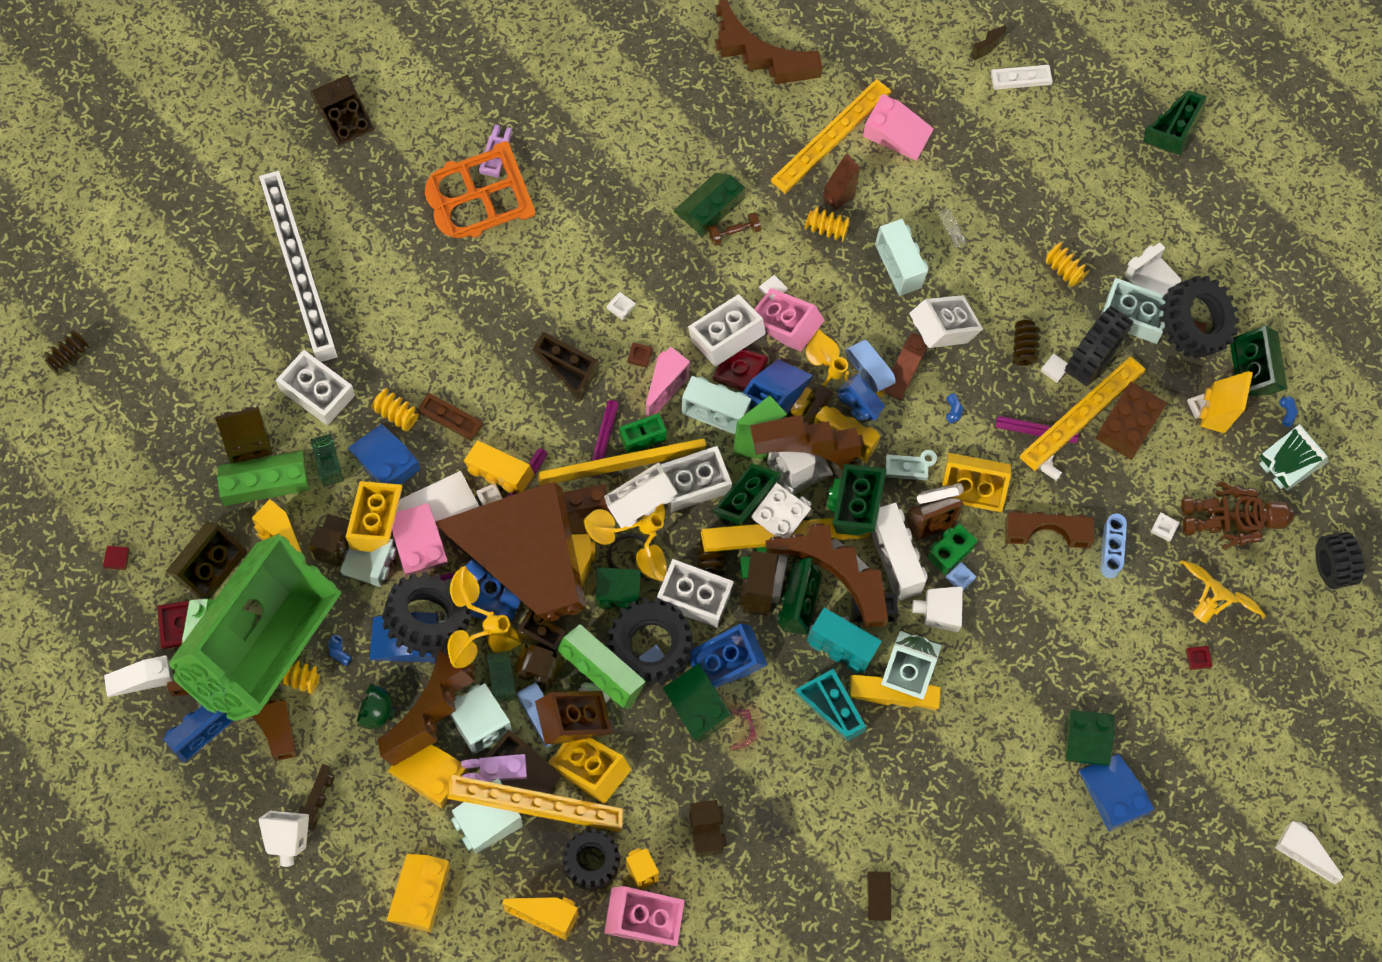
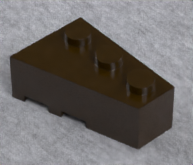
(567, 364)
(758, 587)

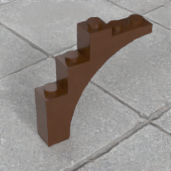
(782, 64)
(817, 439)
(842, 562)
(272, 719)
(418, 727)

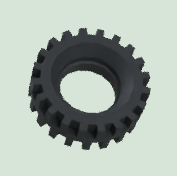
(1179, 320)
(1098, 346)
(659, 615)
(416, 634)

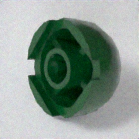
(375, 708)

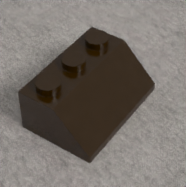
(206, 560)

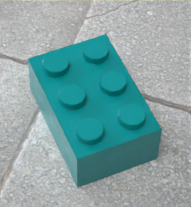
(843, 641)

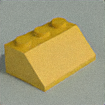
(840, 422)
(983, 481)
(373, 515)
(419, 891)

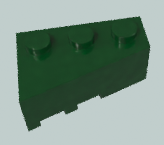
(1177, 124)

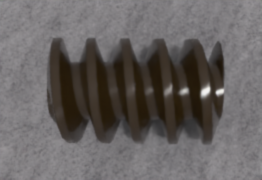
(1026, 343)
(65, 352)
(710, 560)

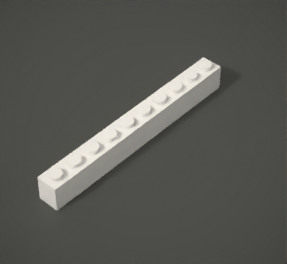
(298, 267)

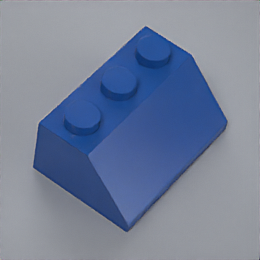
(195, 732)

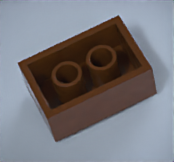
(1131, 420)

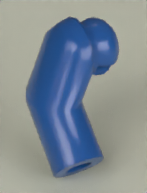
(956, 409)

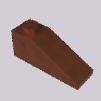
(842, 183)
(907, 365)

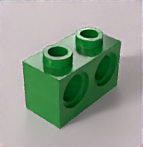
(643, 433)
(955, 551)

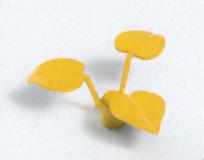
(824, 351)
(650, 560)
(1207, 607)
(502, 636)

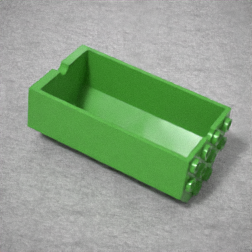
(240, 673)

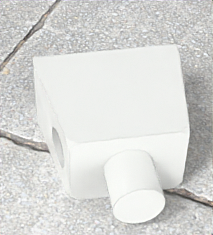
(941, 608)
(284, 834)

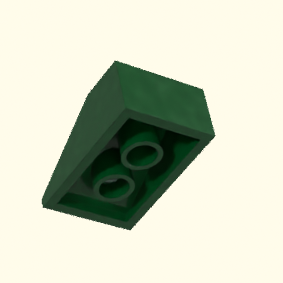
(698, 703)

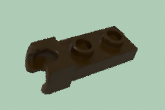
(817, 398)
(317, 798)

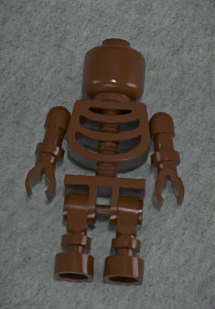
(1272, 516)

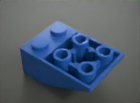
(780, 382)
(860, 398)

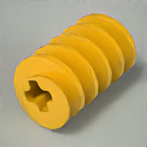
(827, 223)
(1065, 265)
(394, 410)
(302, 678)

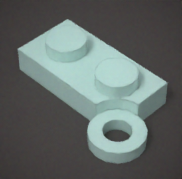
(909, 467)

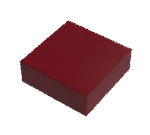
(116, 557)
(1199, 658)

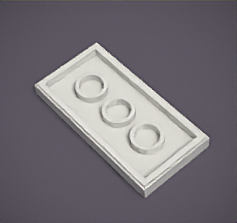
(444, 497)

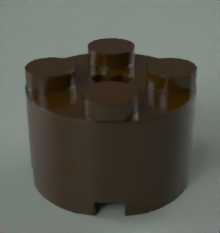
(538, 664)

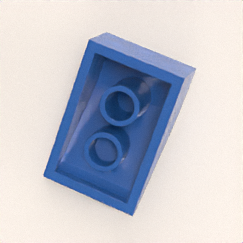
(384, 457)
(386, 650)
(730, 655)
(1116, 793)

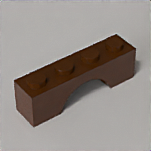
(1076, 529)

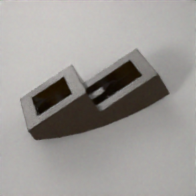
(993, 39)
(879, 895)

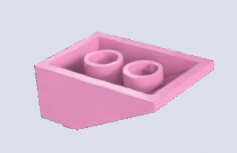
(897, 128)
(789, 319)
(669, 376)
(418, 540)
(644, 916)

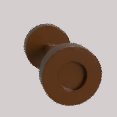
(753, 223)

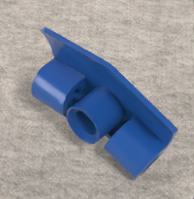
(500, 602)

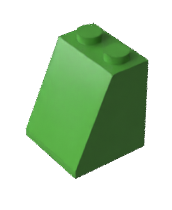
(241, 624)

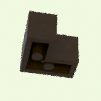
(330, 541)
(540, 632)
(705, 827)

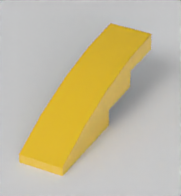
(871, 690)

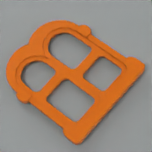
(444, 205)

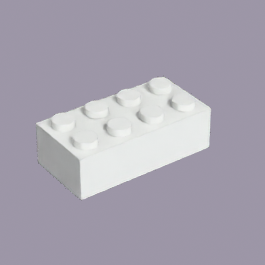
(897, 553)

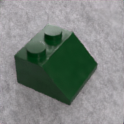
(617, 587)
(1089, 737)

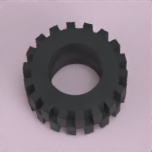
(1339, 560)
(587, 840)

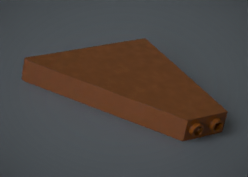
(525, 547)

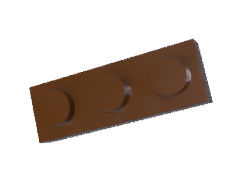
(450, 417)

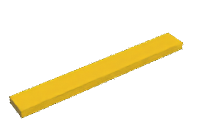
(829, 137)
(1082, 413)
(621, 462)
(756, 535)
(535, 803)

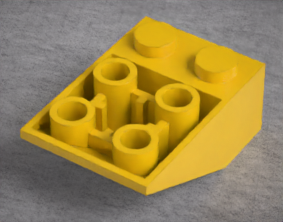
(272, 521)

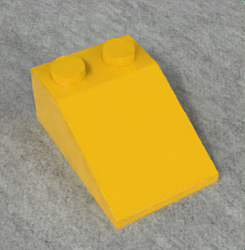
(1225, 402)
(584, 553)
(591, 767)
(429, 773)
(549, 914)

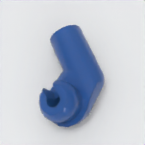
(1291, 410)
(336, 650)

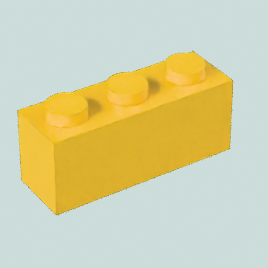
(498, 468)

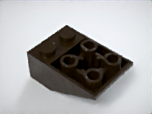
(342, 110)
(244, 434)
(540, 774)

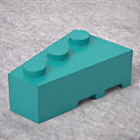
(832, 703)

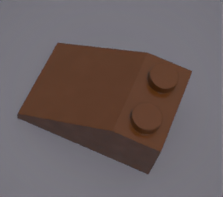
(933, 517)
(573, 716)

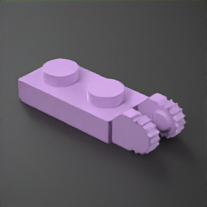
(494, 166)
(500, 767)

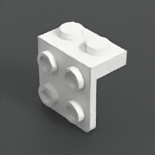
(1152, 271)
(782, 511)

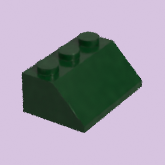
(711, 202)
(1260, 353)
(746, 495)
(859, 499)
(800, 597)

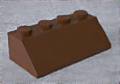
(581, 503)

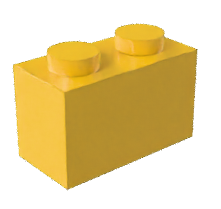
(642, 868)

